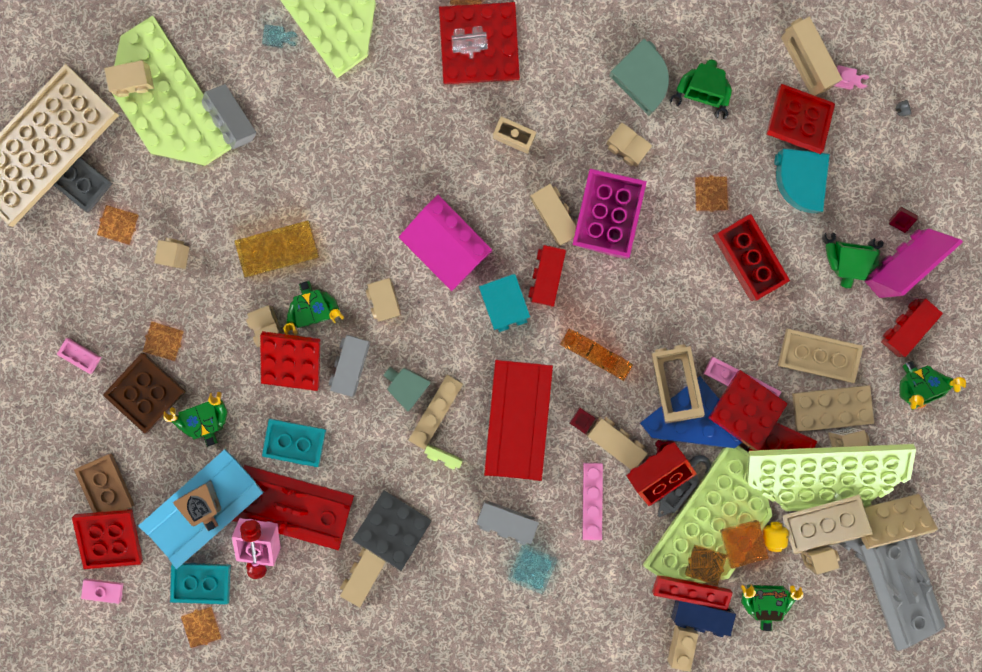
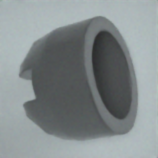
(905, 108)

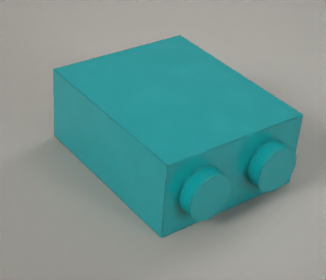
(504, 302)

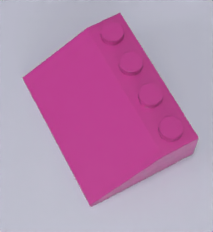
(609, 213)
(445, 243)
(911, 262)

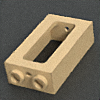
(810, 56)
(685, 355)

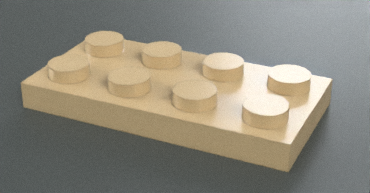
(820, 355)
(833, 408)
(898, 521)
(827, 524)

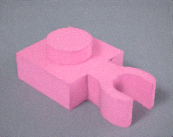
(850, 78)

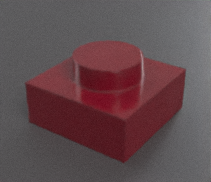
(903, 219)
(582, 420)

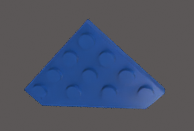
(695, 430)

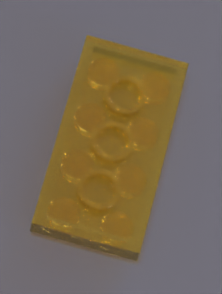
(276, 249)

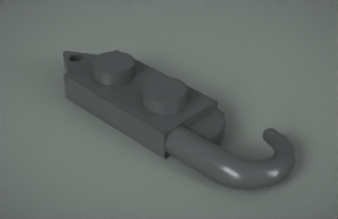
(674, 499)

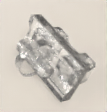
(469, 42)

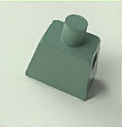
(406, 386)

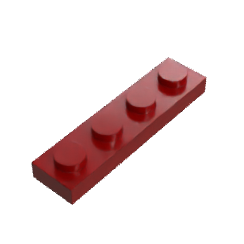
(692, 592)

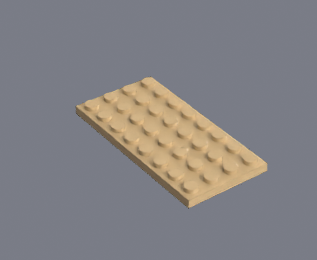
(48, 140)

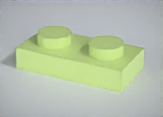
(450, 460)

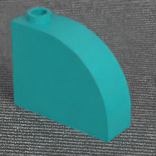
(802, 178)

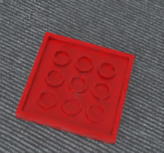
(493, 64)

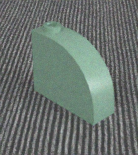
(643, 76)

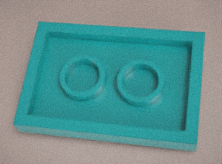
(294, 442)
(200, 583)

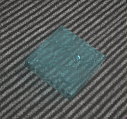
(532, 569)

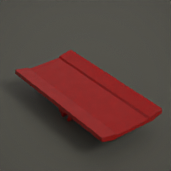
(518, 420)
(299, 508)

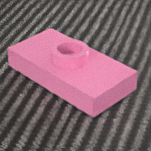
(79, 355)
(102, 591)

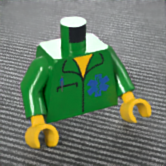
(311, 308)
(926, 385)
(201, 419)

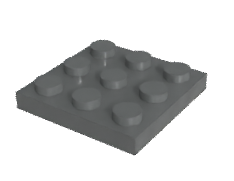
(392, 530)

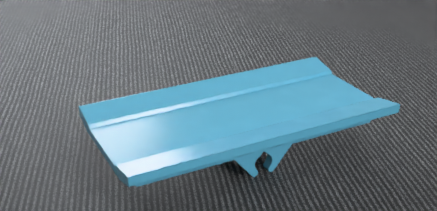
(171, 529)

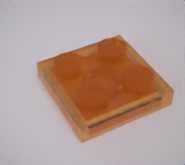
(744, 544)

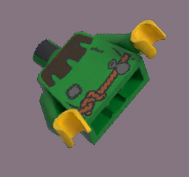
(769, 602)

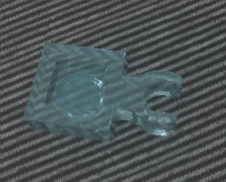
(275, 36)

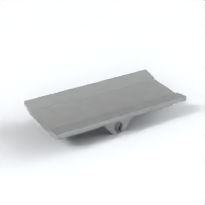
(903, 591)

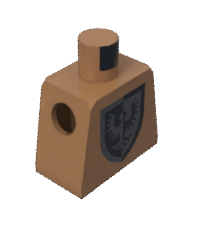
(200, 506)

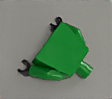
(706, 85)
(852, 260)

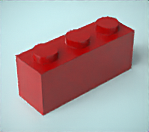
(547, 275)
(911, 327)

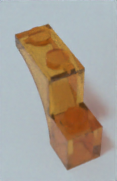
(596, 354)

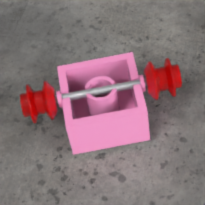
(257, 545)

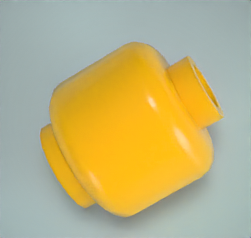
(775, 536)

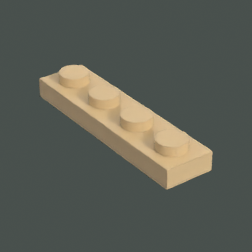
(435, 412)

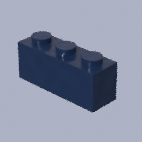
(703, 618)

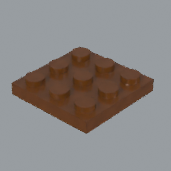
(144, 393)

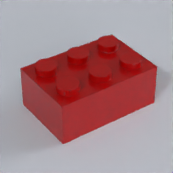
(661, 474)

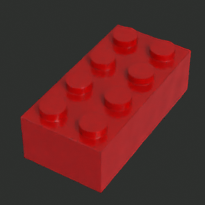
(751, 258)

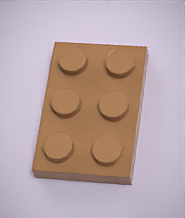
(104, 485)

